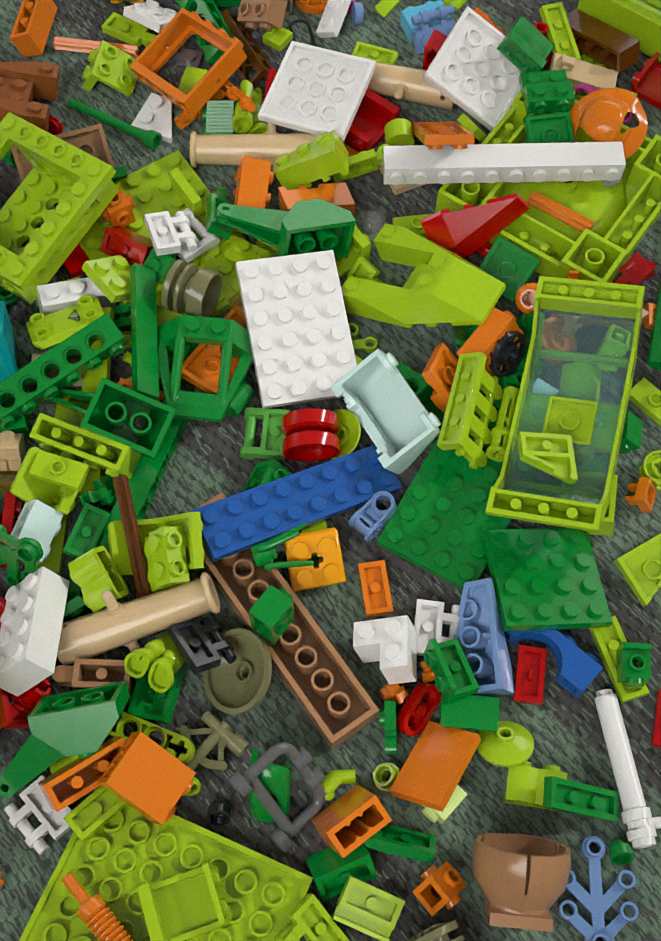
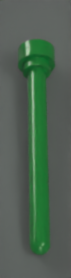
(149, 137)

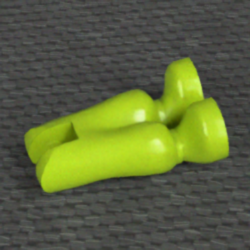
(247, 121)
(165, 661)

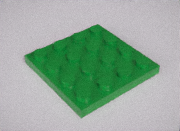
(545, 579)

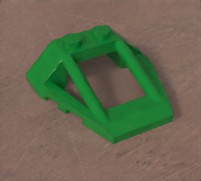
(202, 330)

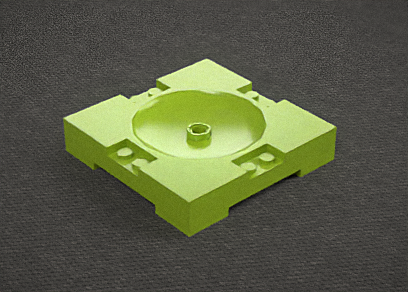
(619, 212)

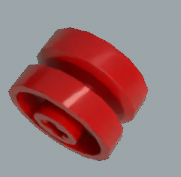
(310, 435)

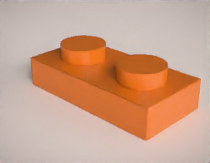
(375, 589)

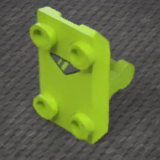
(56, 327)

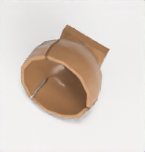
(520, 878)

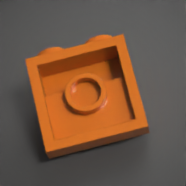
(440, 374)

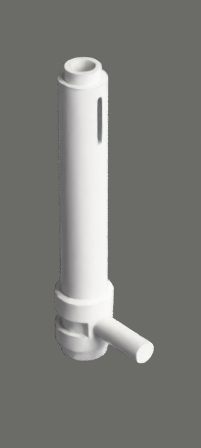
(635, 813)

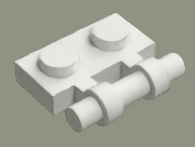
(163, 233)
(429, 621)
(51, 820)

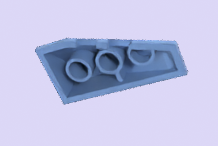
(483, 639)

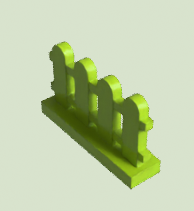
(462, 402)

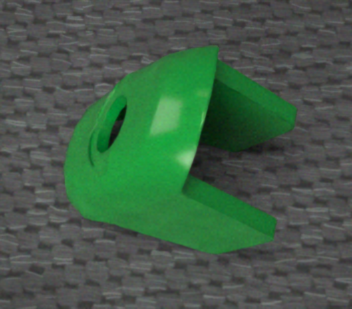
(278, 782)

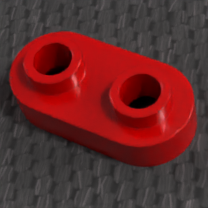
(418, 709)

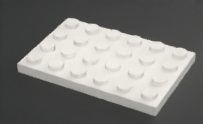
(296, 326)

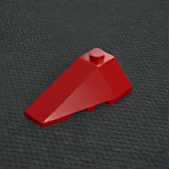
(473, 226)

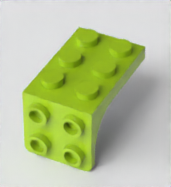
(192, 533)

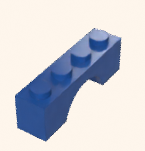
(575, 667)

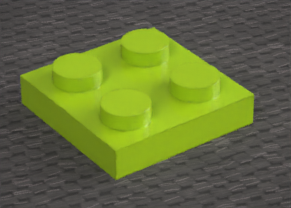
(110, 276)

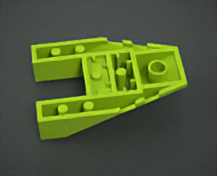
(437, 291)

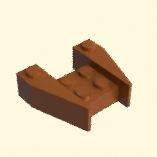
(22, 83)

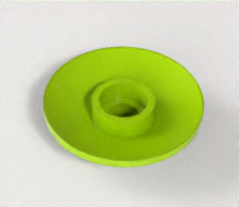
(350, 428)
(508, 746)

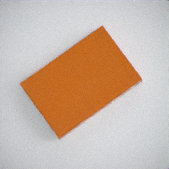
(435, 766)

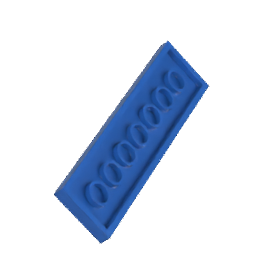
(296, 499)

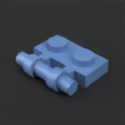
(422, 35)

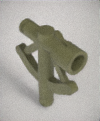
(219, 732)

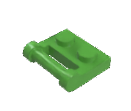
(271, 434)

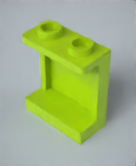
(184, 905)

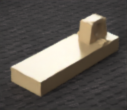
(583, 72)

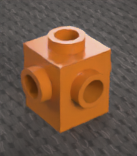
(119, 210)
(439, 888)

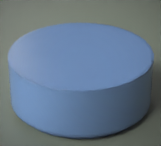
(357, 13)

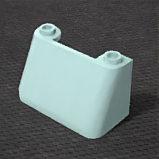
(388, 410)

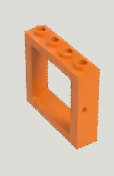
(174, 36)

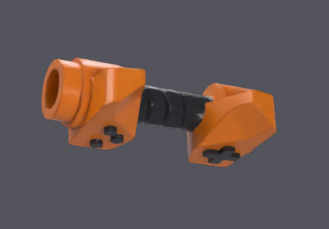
(399, 691)

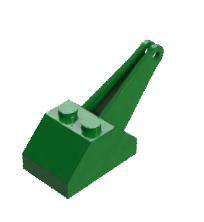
(306, 228)
(122, 416)
(62, 727)

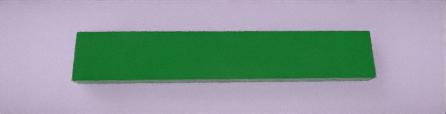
(144, 331)

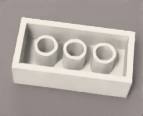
(31, 630)

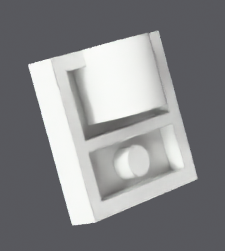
(149, 14)

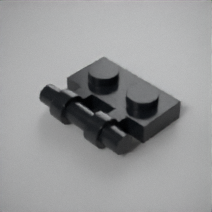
(195, 645)

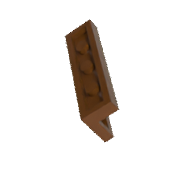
(251, 49)

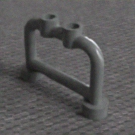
(312, 778)

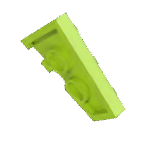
(643, 569)

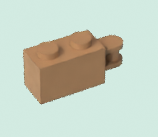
(92, 673)

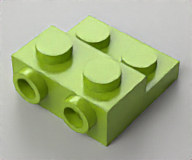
(166, 558)

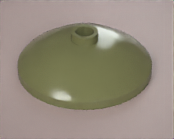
(243, 684)

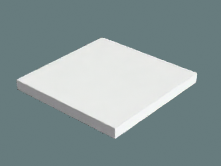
(474, 71)
(317, 90)

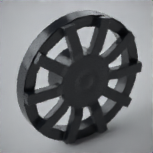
(507, 353)

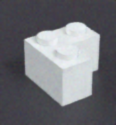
(390, 642)

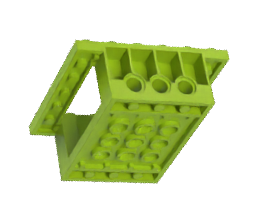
(59, 176)

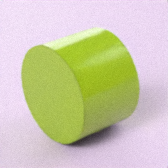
(399, 132)

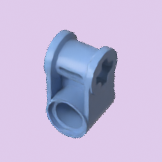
(372, 516)

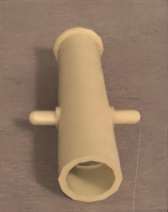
(407, 85)
(230, 148)
(135, 619)

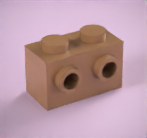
(262, 14)

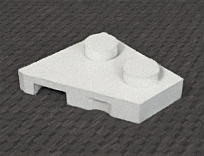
(156, 116)

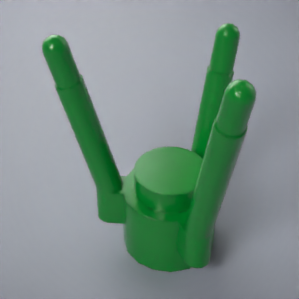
(265, 552)

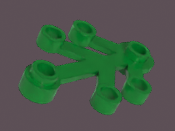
(25, 549)

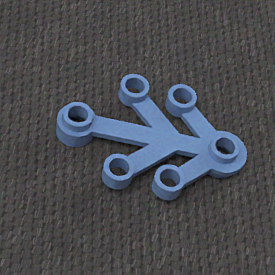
(596, 901)

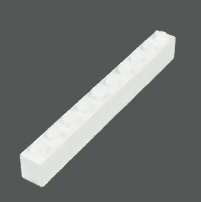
(504, 163)

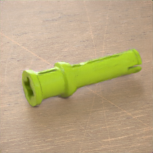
(501, 431)

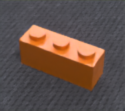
(33, 26)
(79, 776)

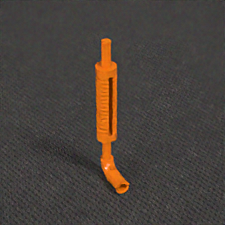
(95, 913)

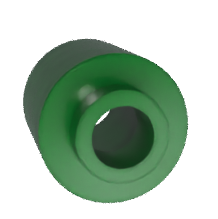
(241, 400)

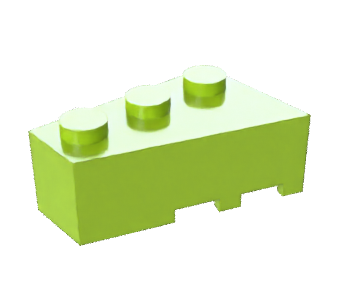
(312, 162)

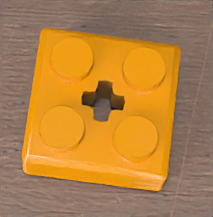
(329, 568)

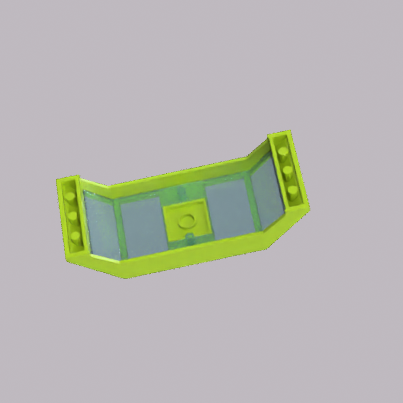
(574, 386)

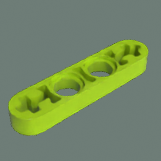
(149, 728)

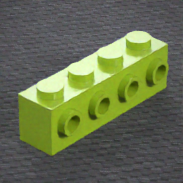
(84, 445)

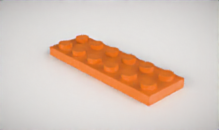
(437, 134)

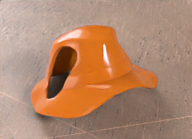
(603, 114)

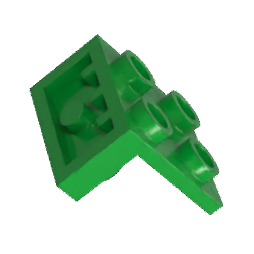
(525, 47)

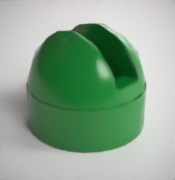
(620, 852)

